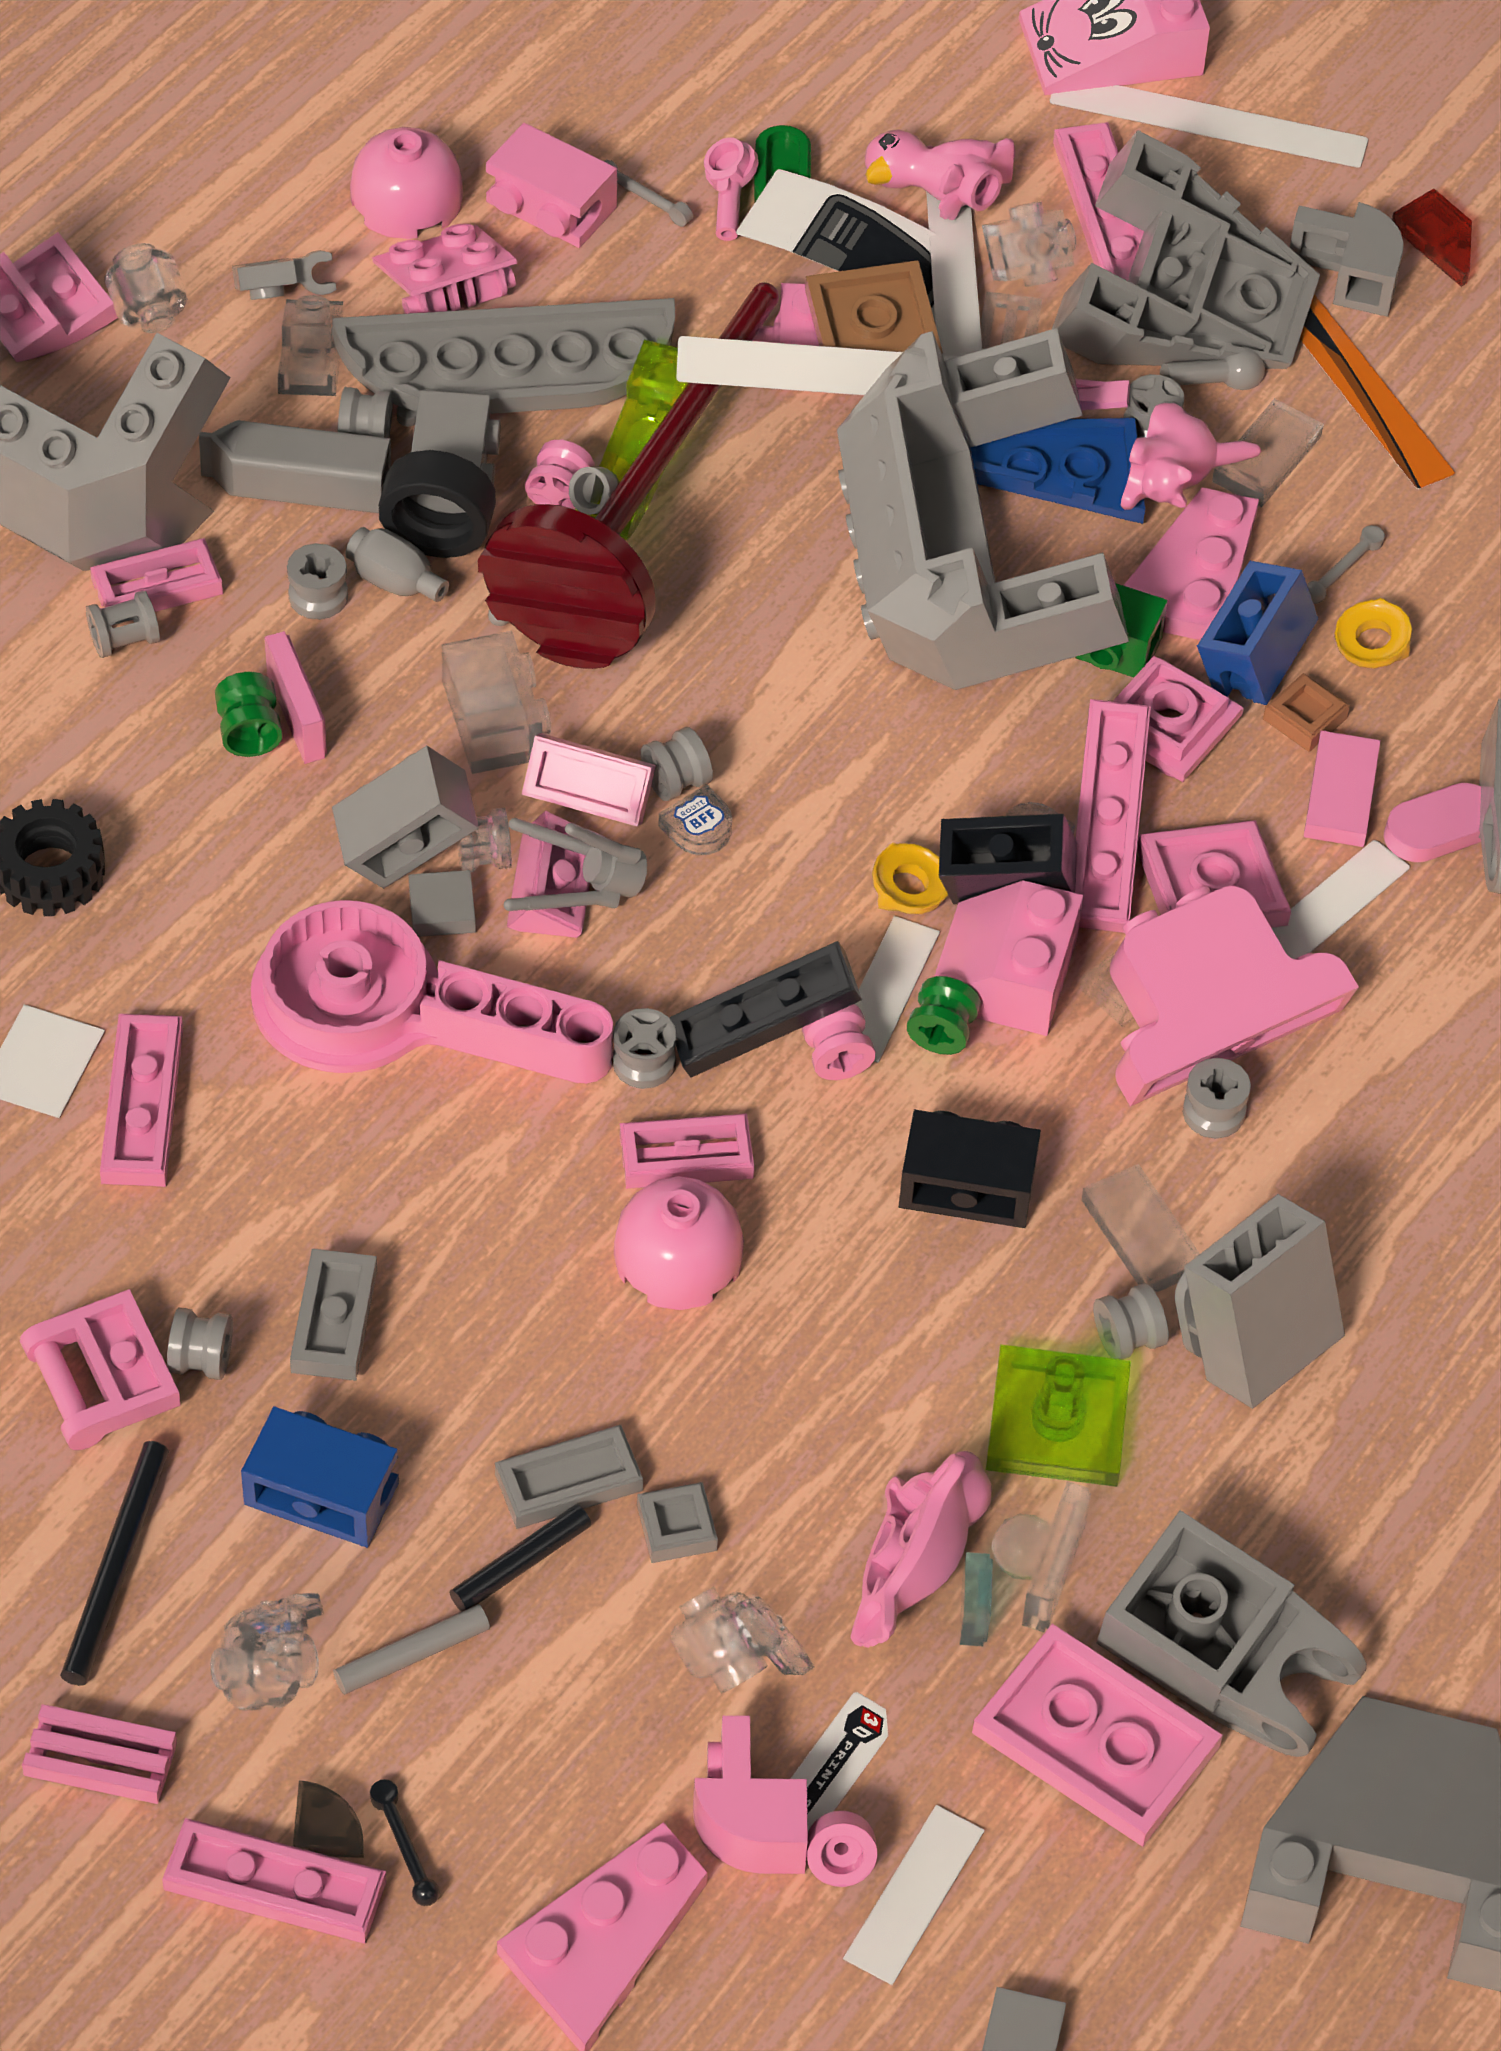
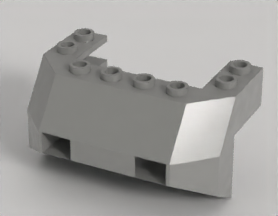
(112, 492)

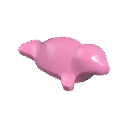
(919, 1541)

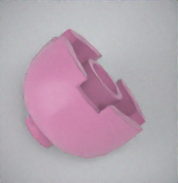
(406, 182)
(678, 1243)

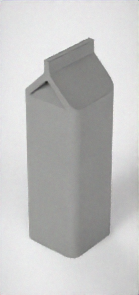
(297, 464)

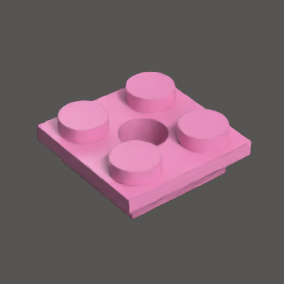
(1183, 741)

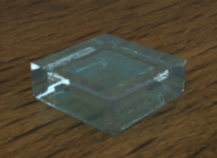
(976, 1599)

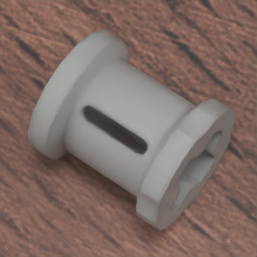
(107, 638)

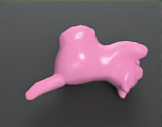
(1176, 457)

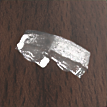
(308, 351)

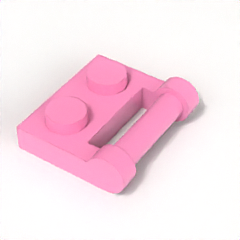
(120, 1358)

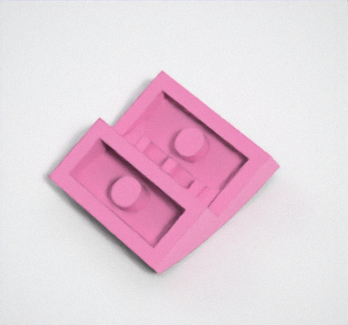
(49, 301)

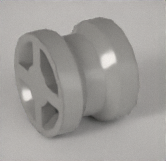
(1146, 394)
(365, 413)
(315, 596)
(678, 763)
(646, 1032)
(1202, 1106)
(1131, 1322)
(199, 1343)

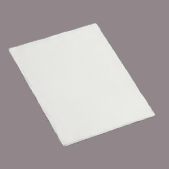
(44, 1059)

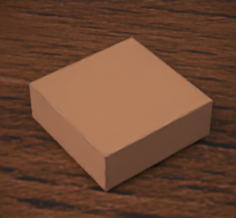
(1305, 711)

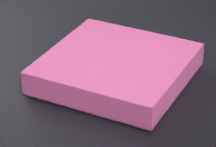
(1214, 858)

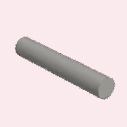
(411, 1649)

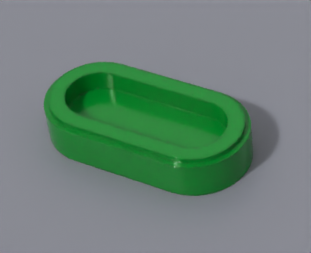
(782, 149)

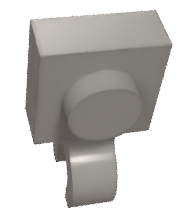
(268, 277)

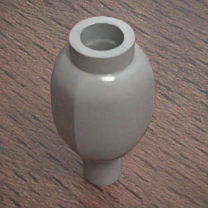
(394, 564)

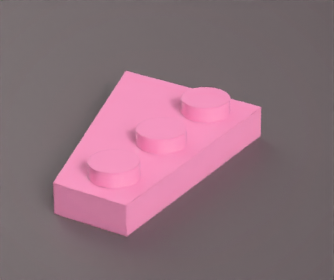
(600, 1934)

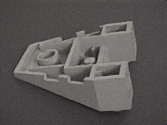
(1198, 279)
(1399, 1805)

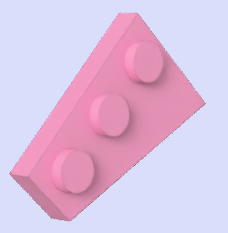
(1198, 560)

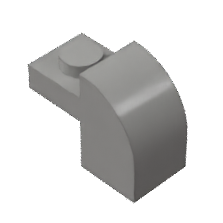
(1360, 249)

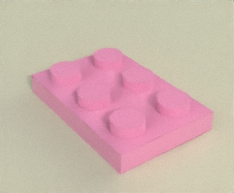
(1097, 1734)

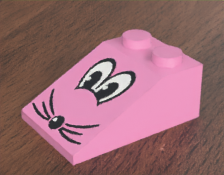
(1114, 42)

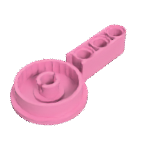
(402, 1002)

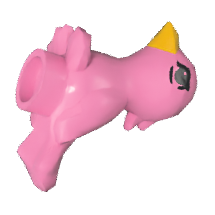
(953, 172)

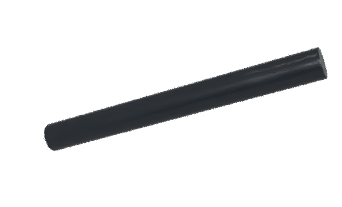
(114, 1563)

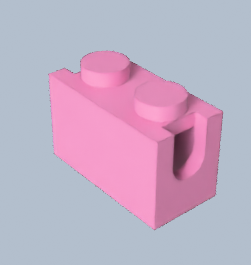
(552, 185)

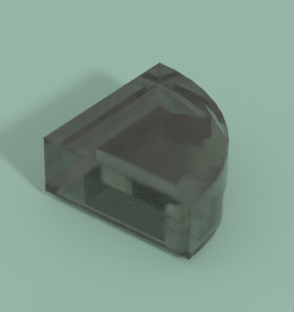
(326, 1823)

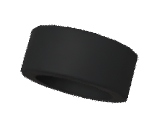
(442, 476)

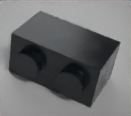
(1003, 850)
(969, 1168)

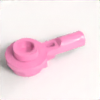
(728, 168)

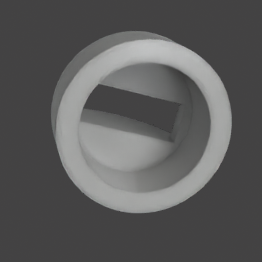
(587, 488)

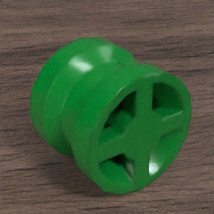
(943, 1015)

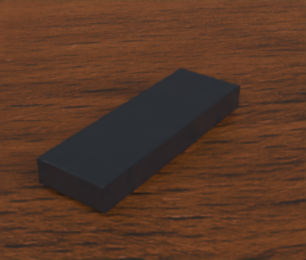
(765, 1009)

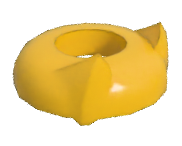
(1377, 615)
(915, 861)

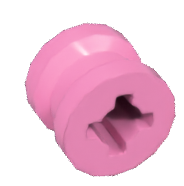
(555, 467)
(840, 1044)

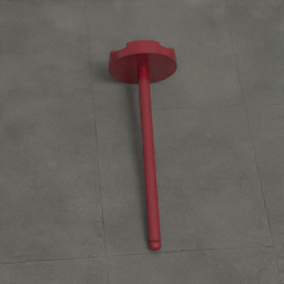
(572, 575)

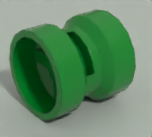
(248, 714)

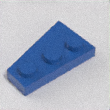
(1066, 464)

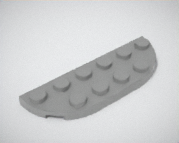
(516, 354)

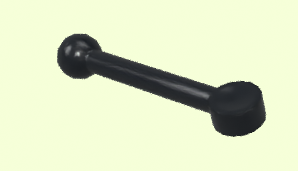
(385, 1797)

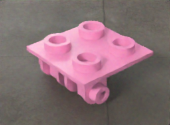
(434, 266)

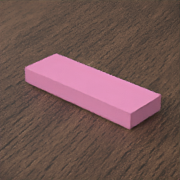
(141, 1100)
(274, 1880)

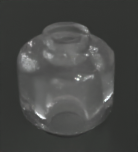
(145, 288)

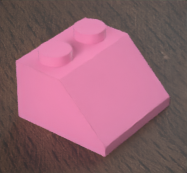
(1014, 951)

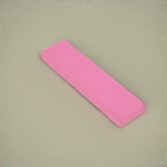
(1084, 159)
(1110, 812)

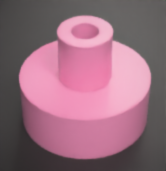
(841, 1848)

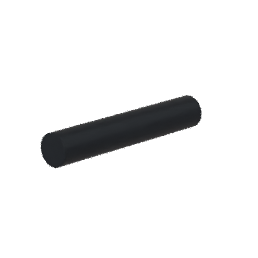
(520, 1558)

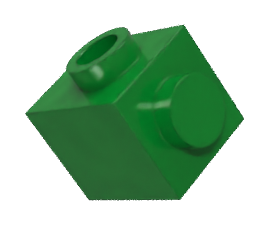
(1144, 624)

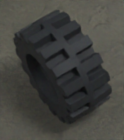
(54, 885)

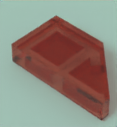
(1438, 233)

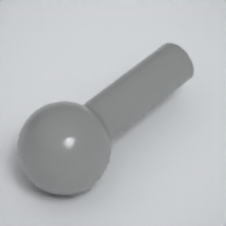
(1237, 371)

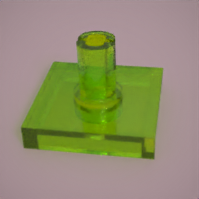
(1058, 1415)

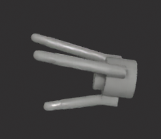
(607, 865)

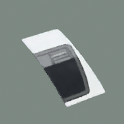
(835, 227)

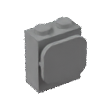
(1261, 1301)

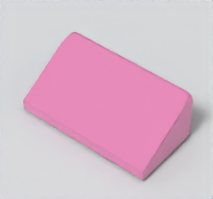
(548, 871)

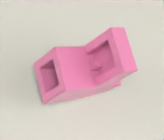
(747, 1819)

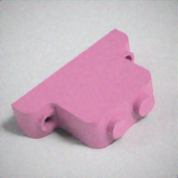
(1213, 987)

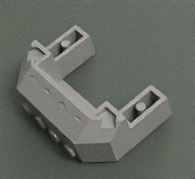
(923, 520)

